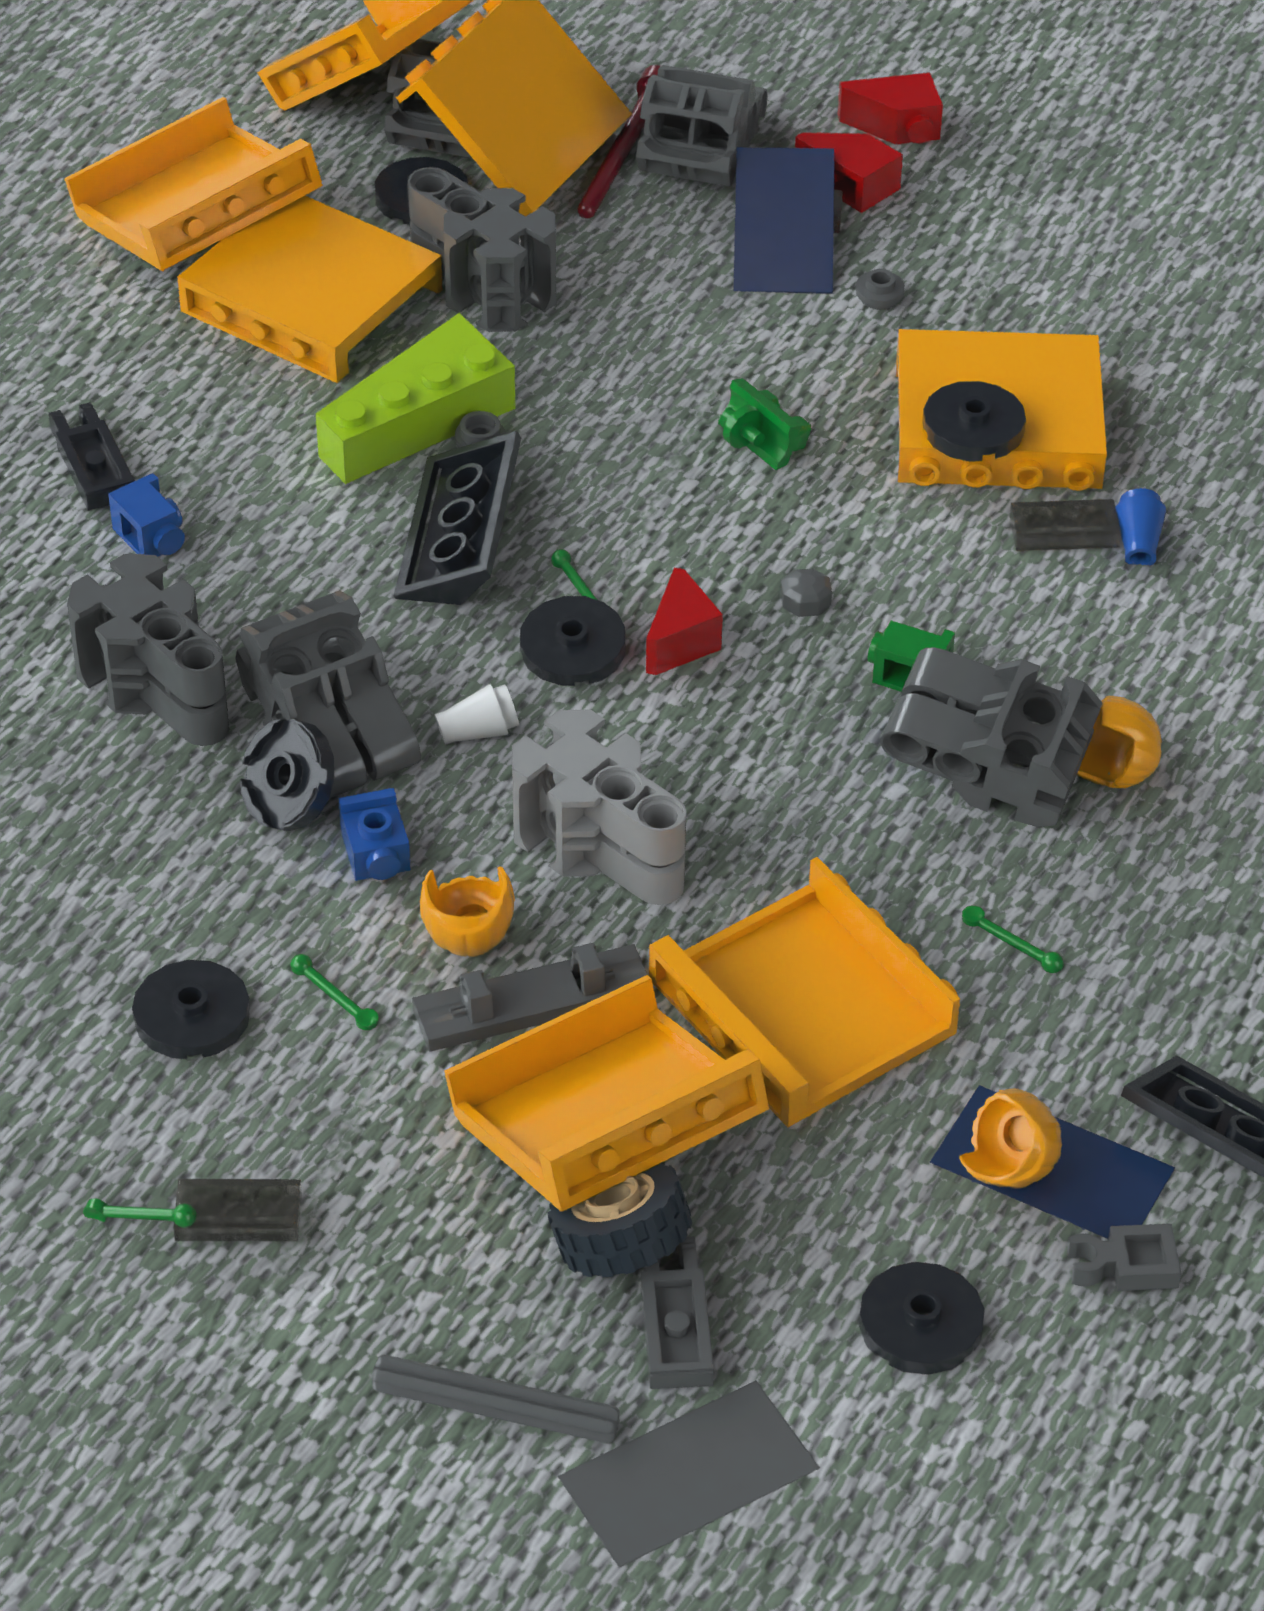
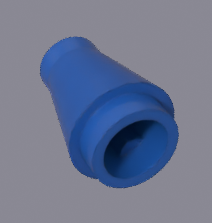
(1140, 523)

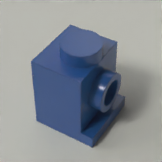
(146, 518)
(374, 835)

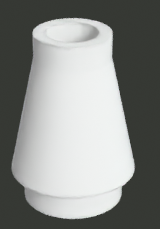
(478, 716)

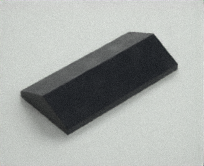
(462, 522)
(1201, 1111)

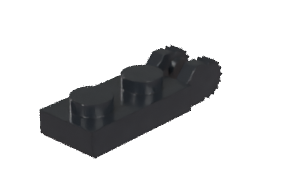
(90, 456)

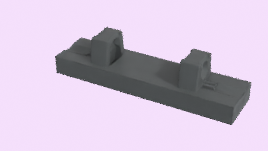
(522, 998)

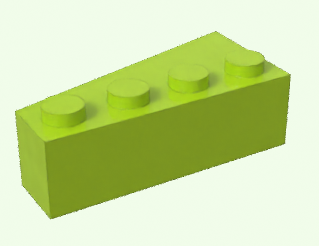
(415, 400)

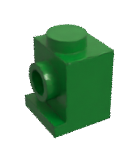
(897, 650)

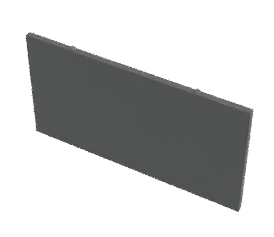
(687, 1473)

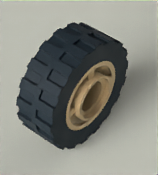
(624, 1225)

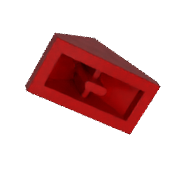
(683, 627)

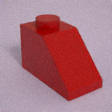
(893, 107)
(862, 166)

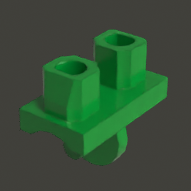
(761, 425)

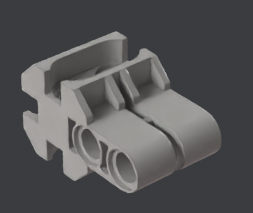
(603, 809)

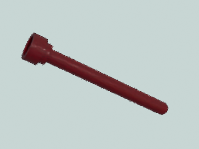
(618, 152)

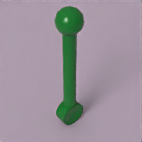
(562, 560)
(1050, 962)
(365, 1018)
(183, 1215)

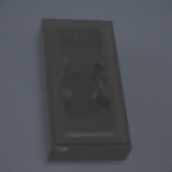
(1065, 525)
(241, 1209)

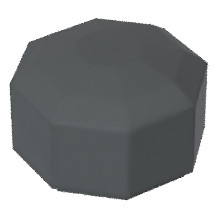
(806, 592)

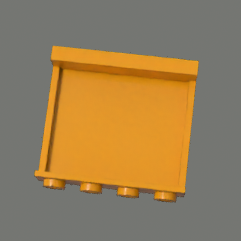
(354, 48)
(519, 98)
(190, 186)
(306, 283)
(1048, 373)
(810, 993)
(602, 1095)

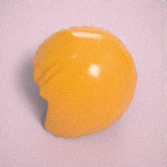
(1123, 743)
(467, 912)
(1013, 1140)

